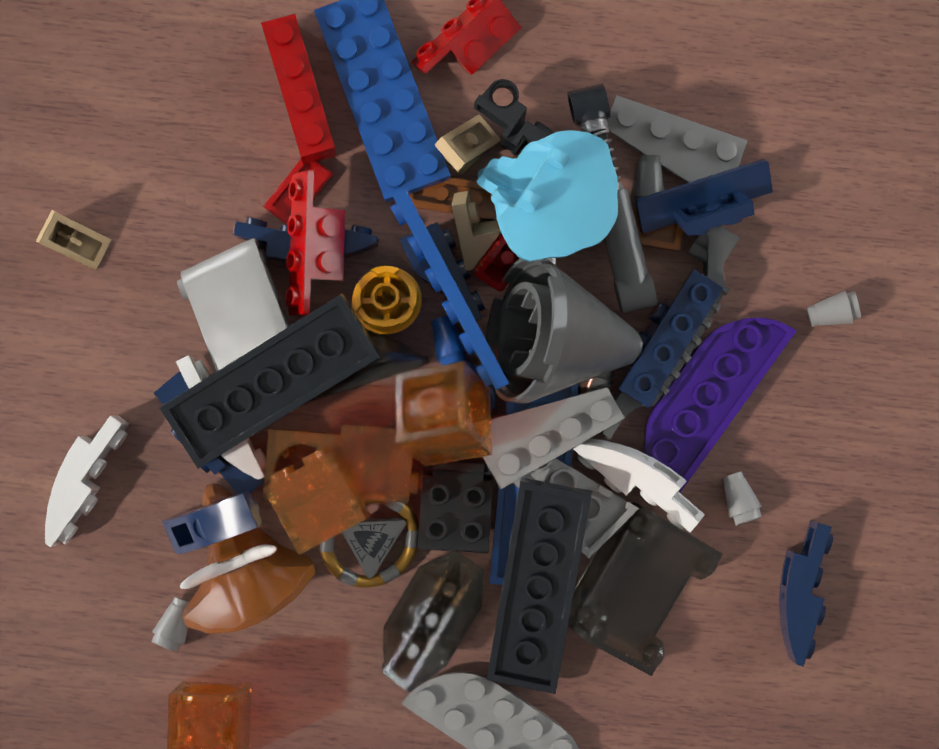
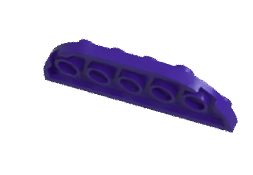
(712, 391)

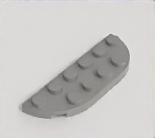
(485, 714)

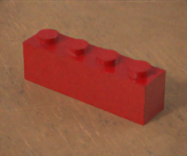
(299, 89)

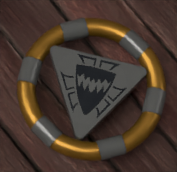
(371, 543)

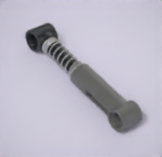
(631, 278)

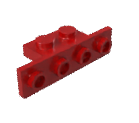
(470, 37)
(314, 243)

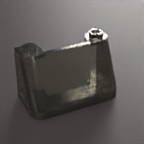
(636, 585)

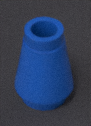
(447, 342)

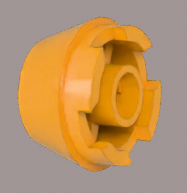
(387, 300)

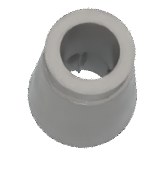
(835, 310)
(740, 499)
(171, 628)

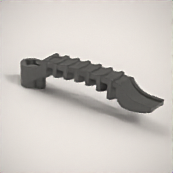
(712, 251)

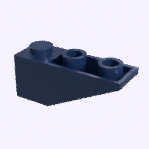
(444, 243)

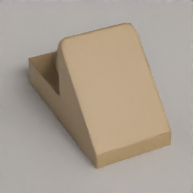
(467, 143)
(473, 236)

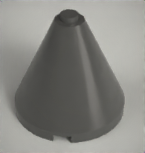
(554, 333)

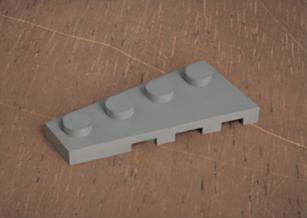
(683, 145)
(544, 432)
(606, 509)

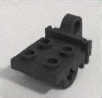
(511, 117)
(456, 507)

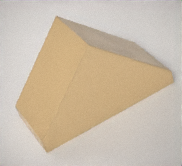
(73, 240)

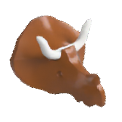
(243, 579)

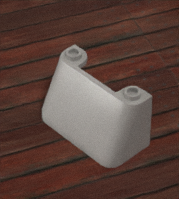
(234, 301)

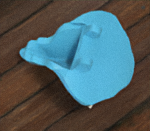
(554, 195)

